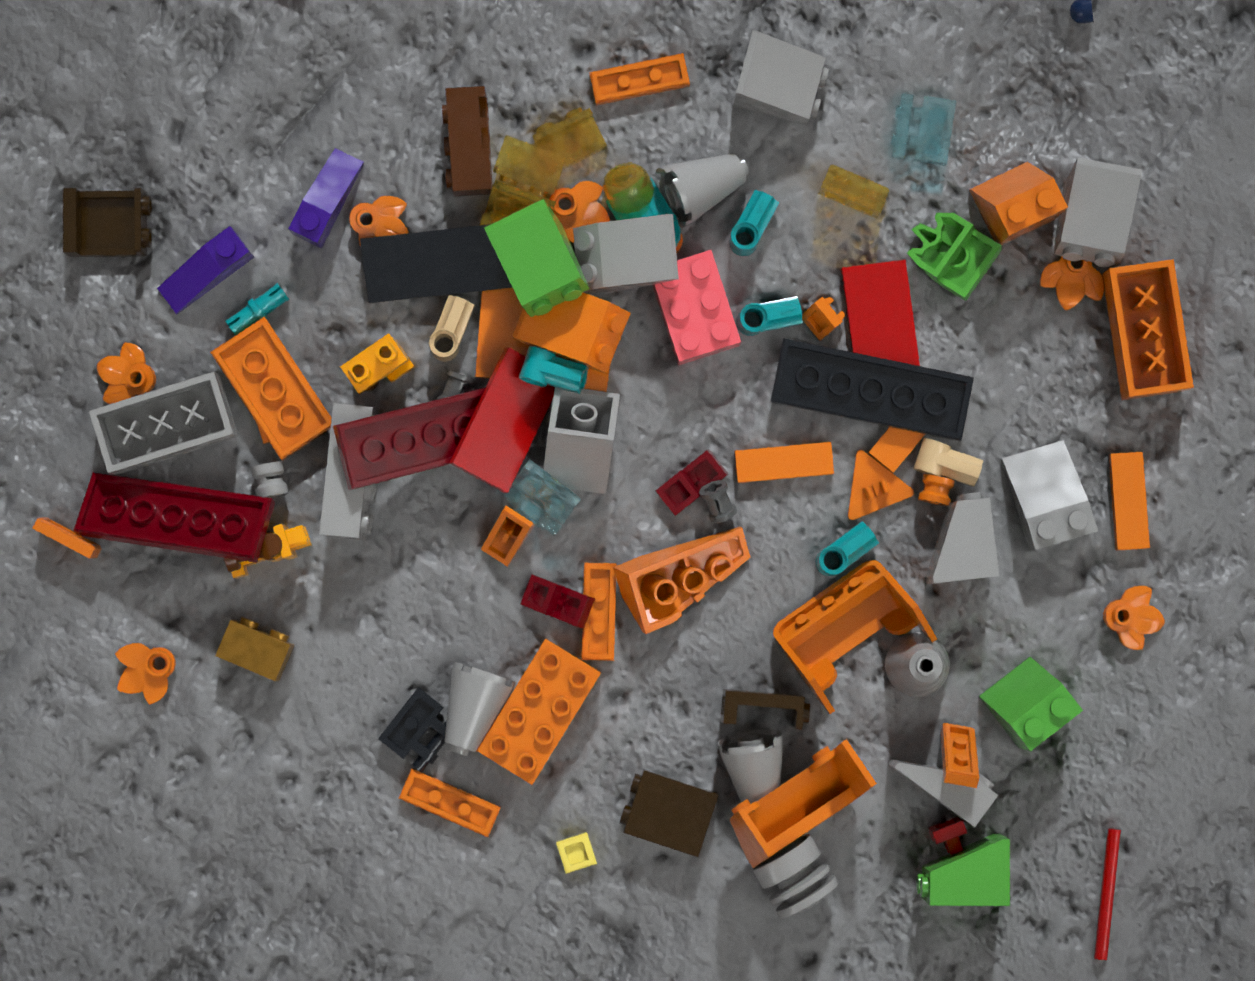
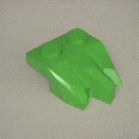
(954, 253)

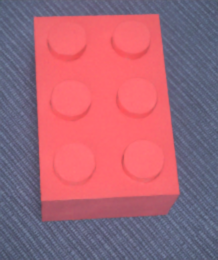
(697, 310)

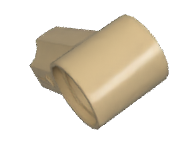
(452, 326)
(940, 460)

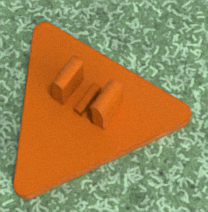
(874, 487)

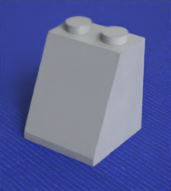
(780, 79)
(1098, 212)
(581, 438)
(965, 542)

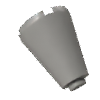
(700, 184)
(904, 661)
(473, 706)
(753, 762)

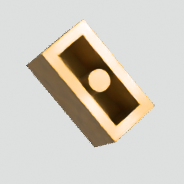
(255, 649)

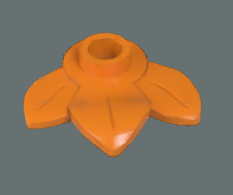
(583, 209)
(384, 217)
(1072, 283)
(121, 374)
(1138, 617)
(141, 671)

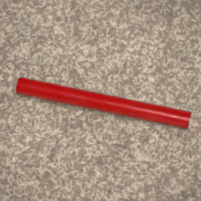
(1107, 894)

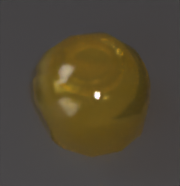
(628, 187)

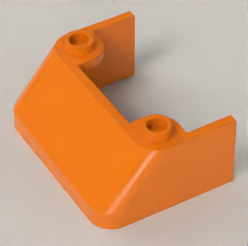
(842, 620)
(800, 803)

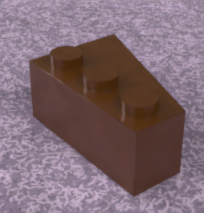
(468, 141)

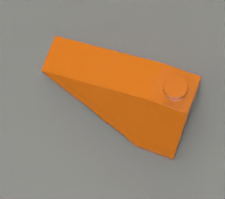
(671, 579)

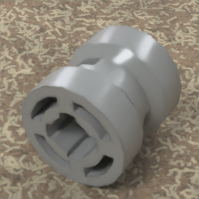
(269, 488)

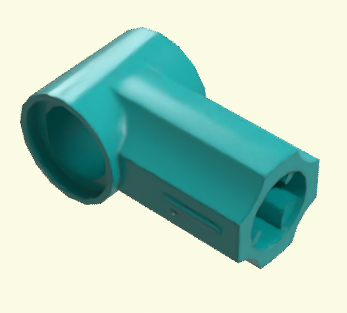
(753, 221)
(772, 315)
(545, 369)
(848, 548)

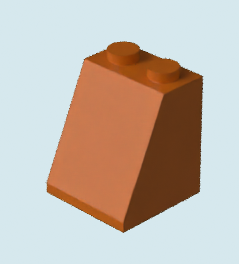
(1018, 202)
(577, 331)

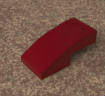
(685, 485)
(557, 601)

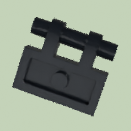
(411, 724)

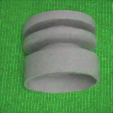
(795, 877)

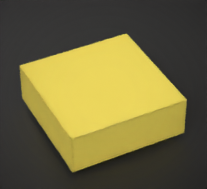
(576, 852)

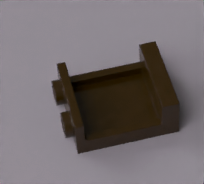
(106, 223)
(733, 698)
(669, 812)

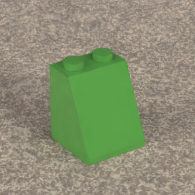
(537, 258)
(1030, 704)
(969, 877)

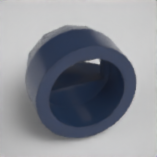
(1082, 11)

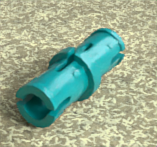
(257, 309)

